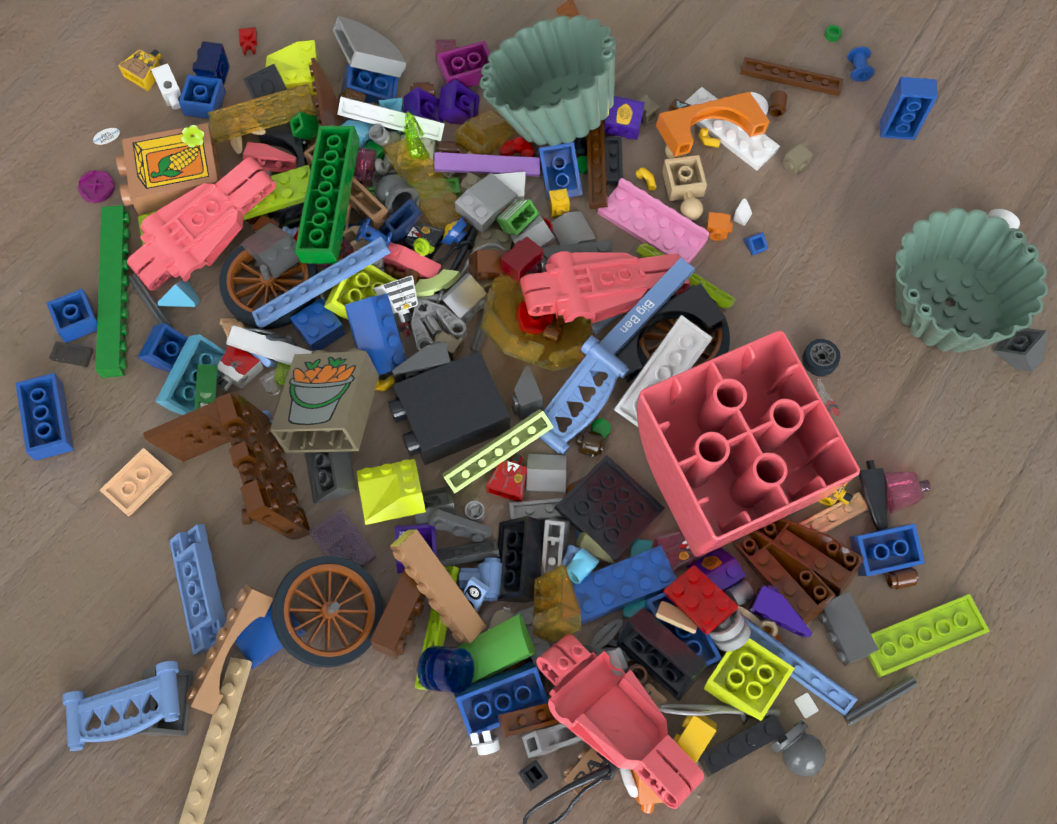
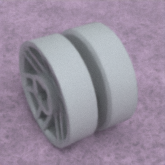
(731, 632)

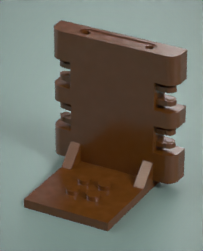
(253, 452)

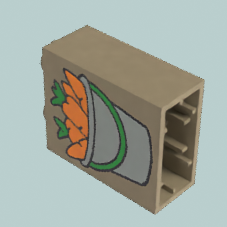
(325, 402)

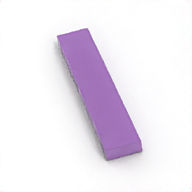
(485, 164)

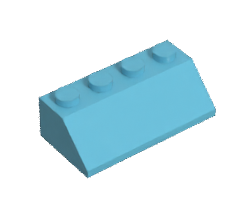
(180, 385)

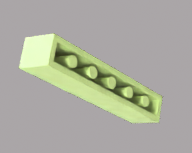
(497, 450)

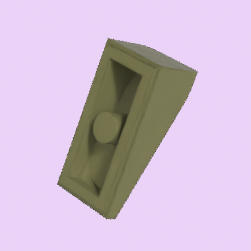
(586, 542)

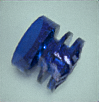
(446, 669)

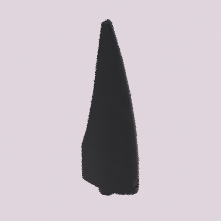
(875, 493)

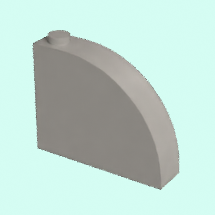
(368, 48)

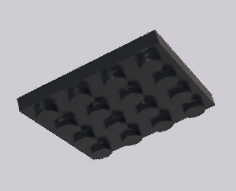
(609, 507)

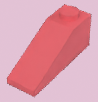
(270, 157)
(405, 258)

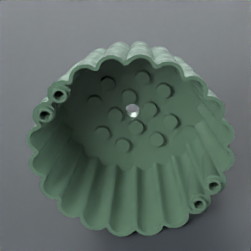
(553, 79)
(976, 266)

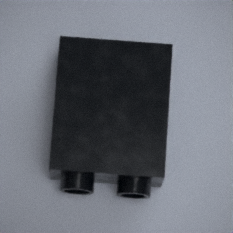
(449, 408)

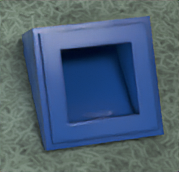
(756, 243)

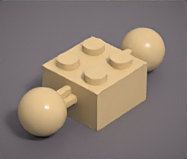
(685, 181)

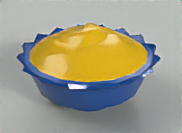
(454, 232)

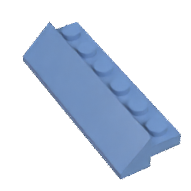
(198, 587)

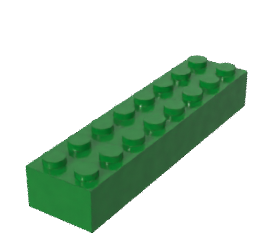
(327, 195)

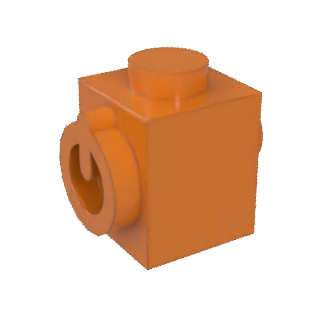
(718, 225)

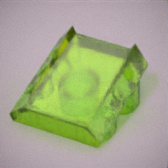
(414, 138)

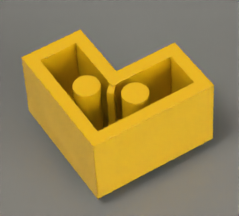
(696, 735)

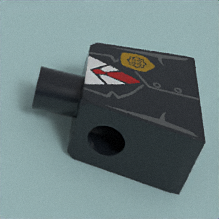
(430, 233)

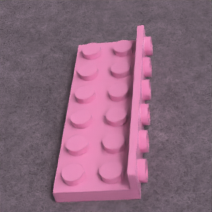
(653, 222)

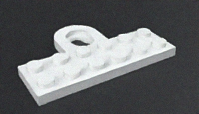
(752, 150)
(673, 356)

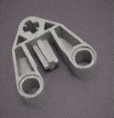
(433, 311)

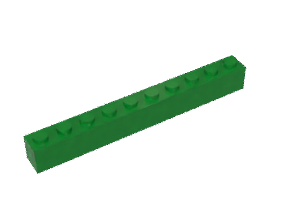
(113, 292)

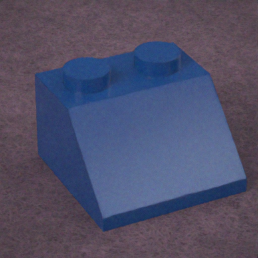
(162, 347)

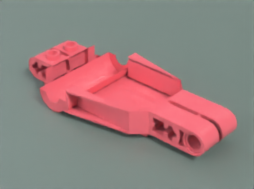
(198, 225)
(594, 284)
(617, 719)

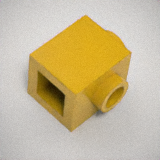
(558, 202)

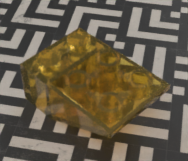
(483, 133)
(555, 606)

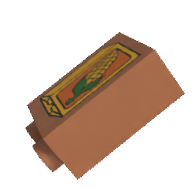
(165, 168)

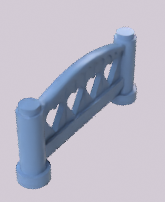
(596, 360)
(80, 709)

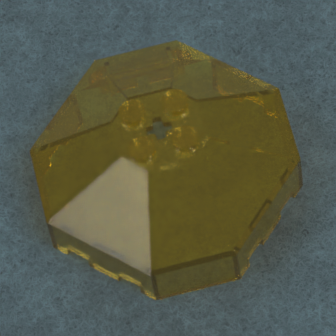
(502, 328)

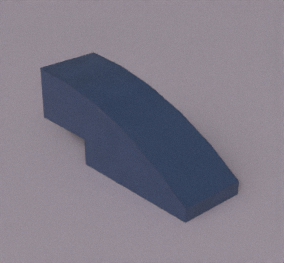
(402, 221)

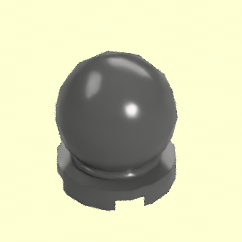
(394, 192)
(801, 751)

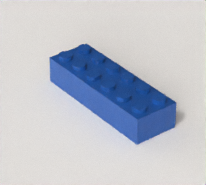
(623, 584)

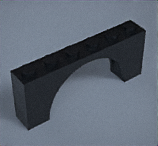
(282, 137)
(693, 305)

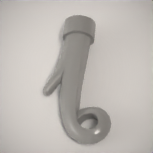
(383, 166)

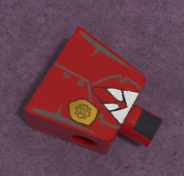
(508, 479)

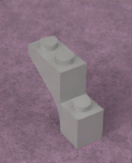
(549, 739)

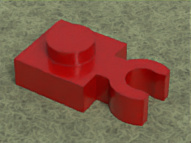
(248, 39)

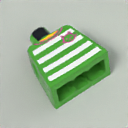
(517, 216)

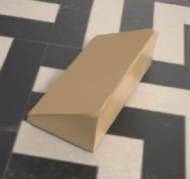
(675, 617)

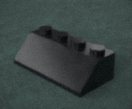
(521, 558)
(661, 653)

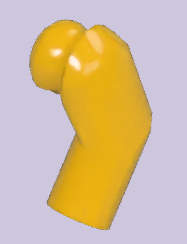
(706, 139)
(648, 176)
(384, 385)

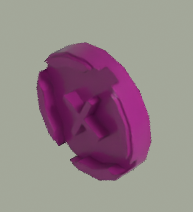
(96, 186)

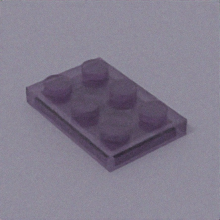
(340, 538)

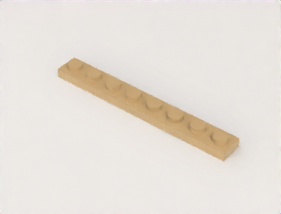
(216, 743)

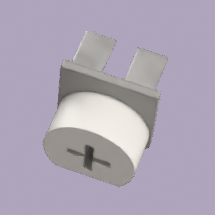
(487, 744)

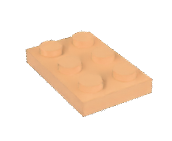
(136, 482)

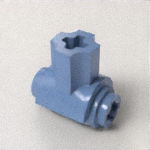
(489, 573)

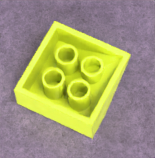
(294, 63)
(356, 288)
(390, 491)
(749, 679)

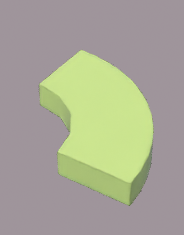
(444, 280)

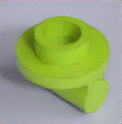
(423, 247)

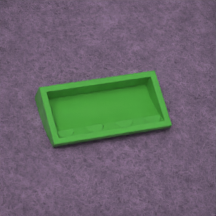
(500, 648)

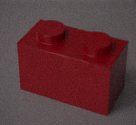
(521, 258)

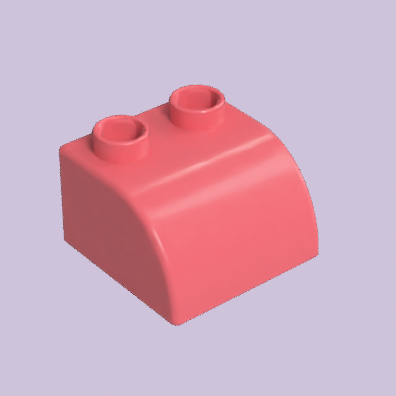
(741, 442)

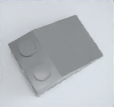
(484, 202)

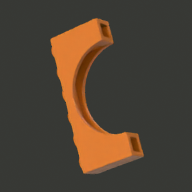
(737, 109)

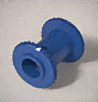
(859, 57)
(374, 234)

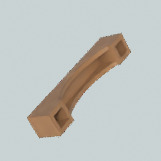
(205, 691)

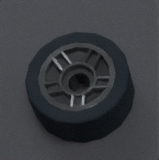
(824, 349)

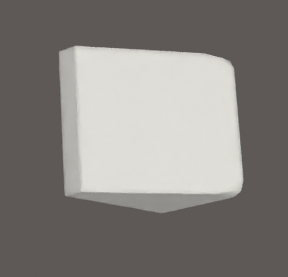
(742, 213)

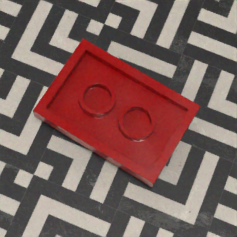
(700, 599)

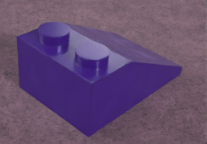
(775, 607)

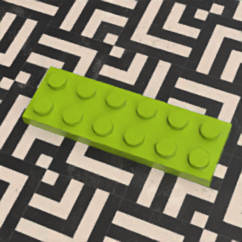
(926, 635)

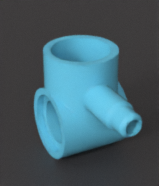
(581, 566)

